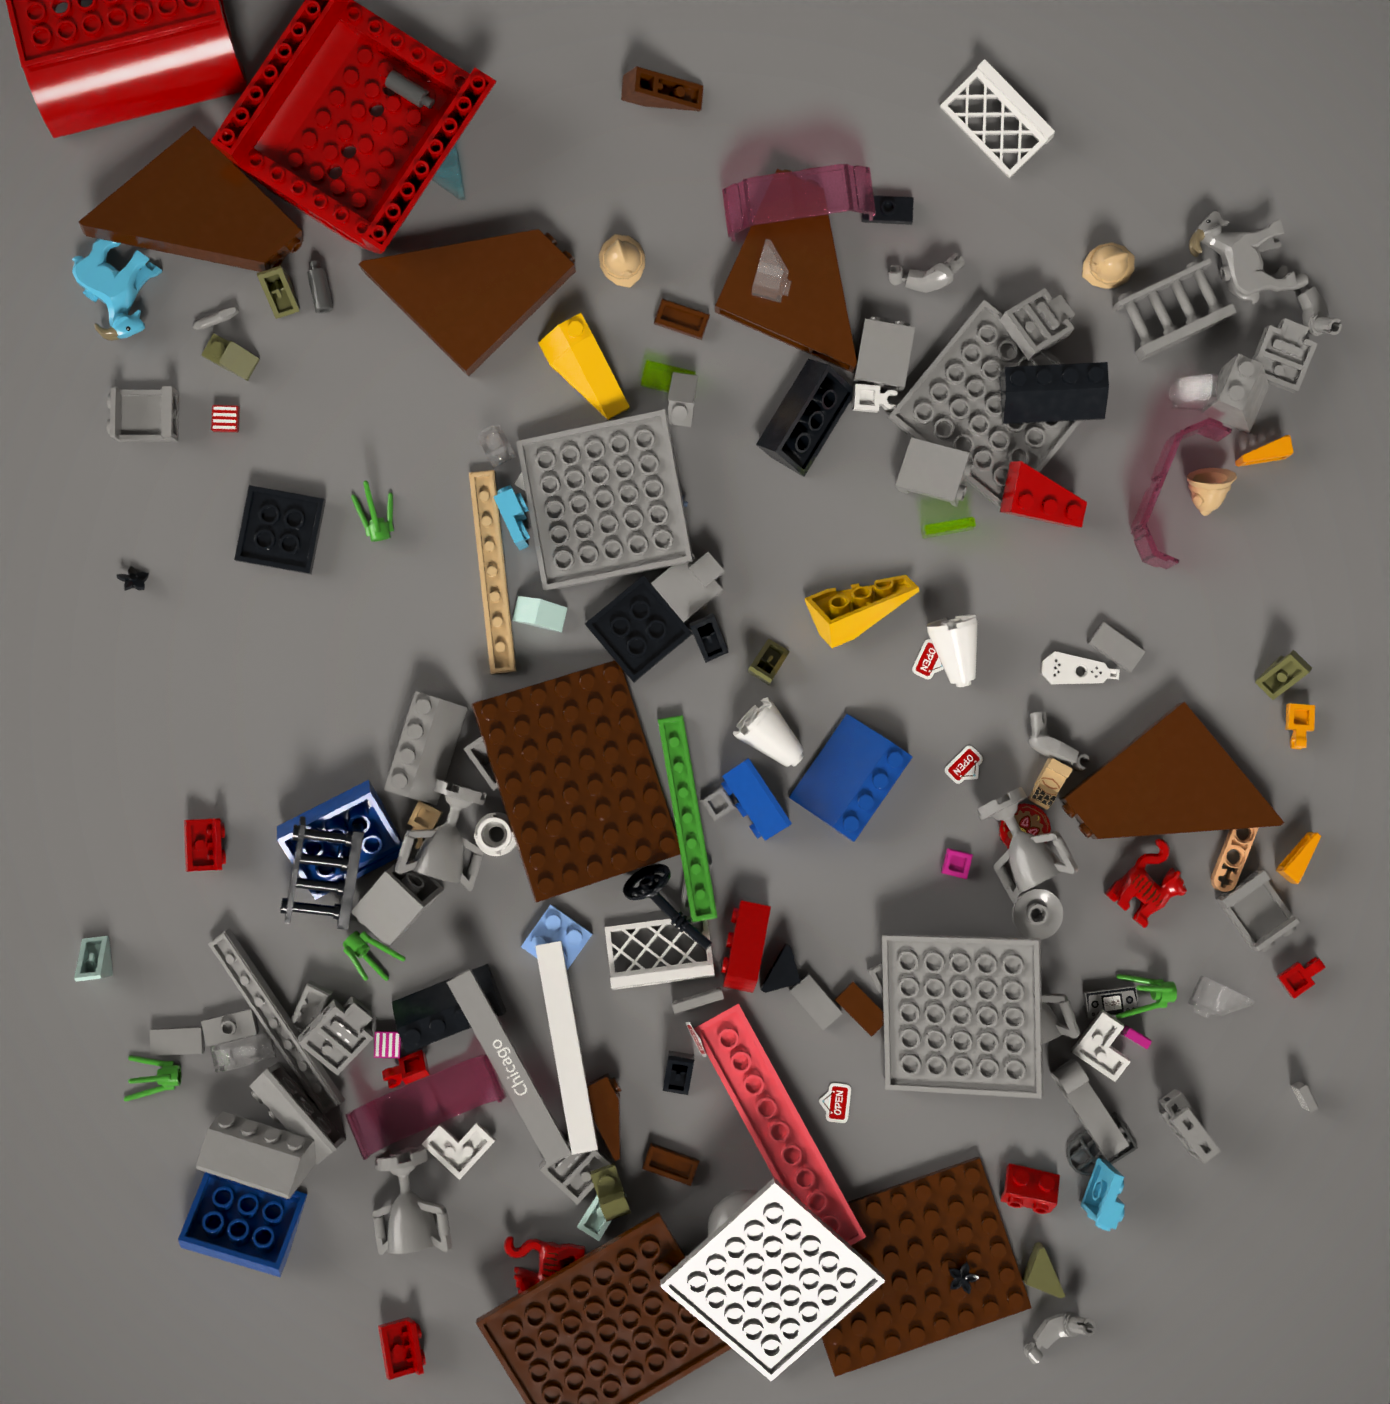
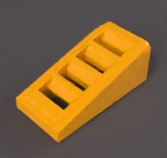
(1273, 451)
(1297, 860)

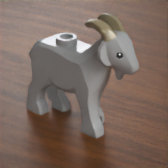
(1242, 258)

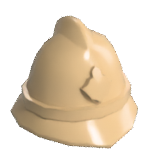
(622, 260)
(1108, 266)
(1210, 487)

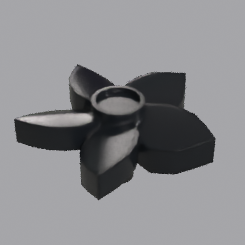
(133, 579)
(962, 1278)

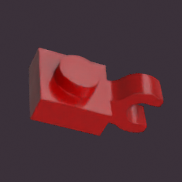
(1298, 978)
(409, 1070)

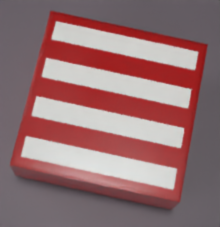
(225, 418)

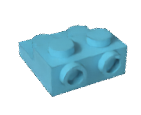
(513, 512)
(1101, 1196)

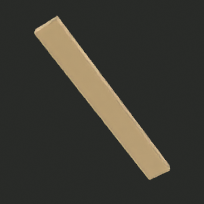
(492, 572)

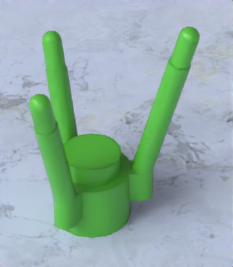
(378, 528)
(357, 945)
(1159, 991)
(167, 1077)

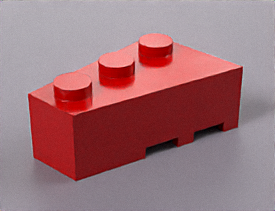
(1040, 498)
(745, 946)

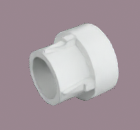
(483, 837)

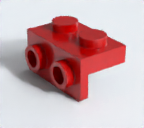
(203, 844)
(1030, 1189)
(401, 1348)

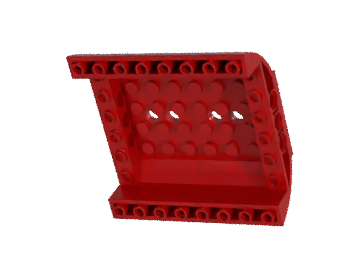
(123, 58)
(318, 100)

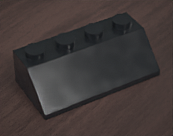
(1054, 393)
(806, 417)
(436, 1013)

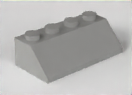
(425, 747)
(296, 1110)
(256, 1155)

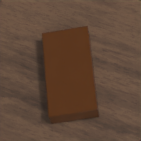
(682, 319)
(861, 1008)
(670, 1164)

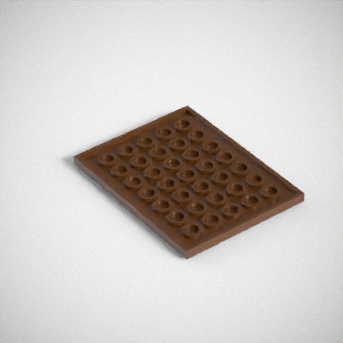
(576, 780)
(913, 1240)
(602, 1326)

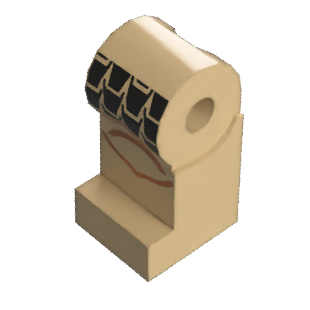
(1049, 783)

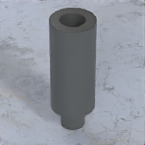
(409, 89)
(319, 288)

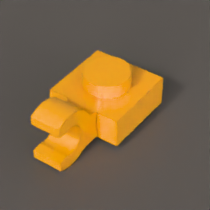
(1299, 719)

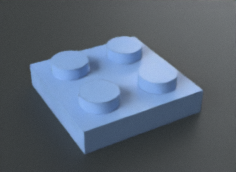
(556, 927)

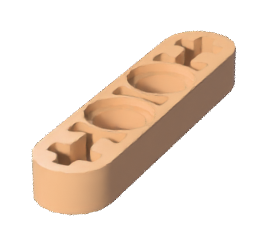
(1243, 848)

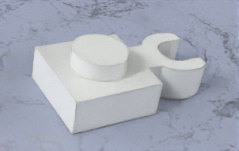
(868, 398)

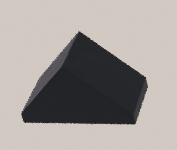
(708, 637)
(782, 973)
(678, 1072)

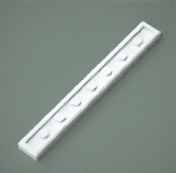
(566, 1047)

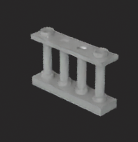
(1194, 322)

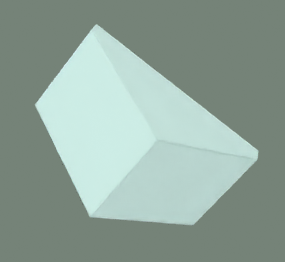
(539, 613)
(94, 959)

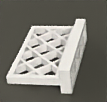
(1013, 103)
(655, 975)

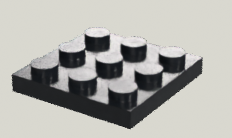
(280, 529)
(638, 629)

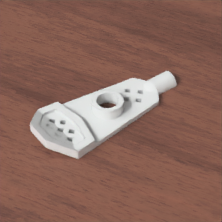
(1067, 670)

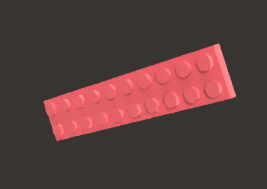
(774, 1120)

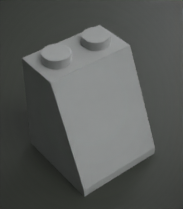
(1239, 393)
(396, 903)

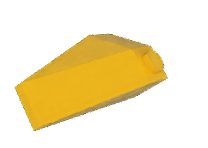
(578, 359)
(850, 612)

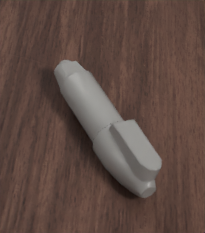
(220, 316)

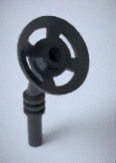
(651, 890)

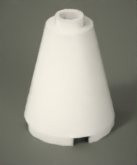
(956, 647)
(770, 734)

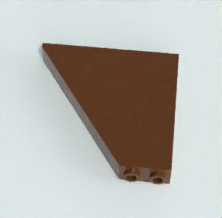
(197, 208)
(473, 291)
(815, 309)
(1168, 784)

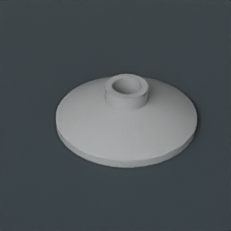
(1049, 916)

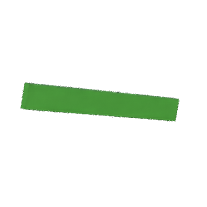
(687, 818)

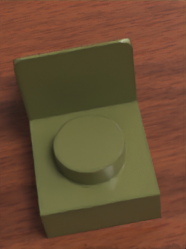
(230, 356)
(1283, 674)
(610, 1192)

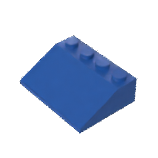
(850, 777)
(338, 814)
(242, 1224)

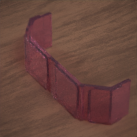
(798, 196)
(1143, 539)
(424, 1104)

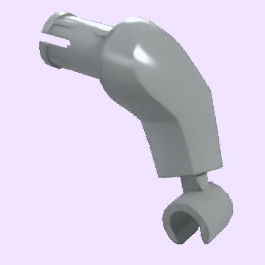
(930, 280)
(1315, 310)
(1051, 747)
(1060, 1325)

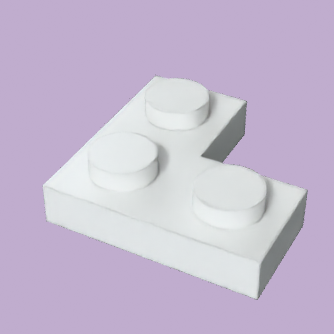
(1096, 1049)
(456, 1154)

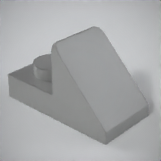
(682, 399)

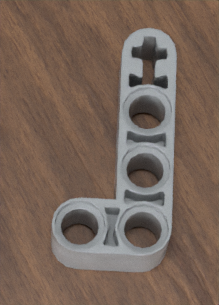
(1088, 1108)

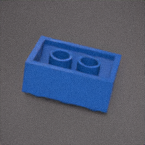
(755, 800)

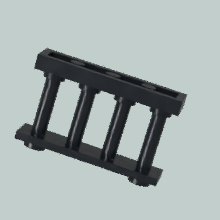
(345, 887)

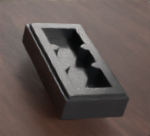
(892, 210)

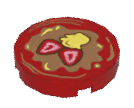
(1030, 820)

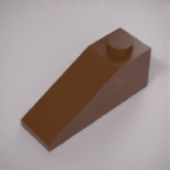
(660, 90)
(606, 1111)

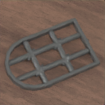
(1087, 1147)

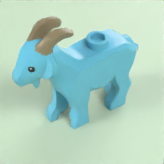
(114, 287)

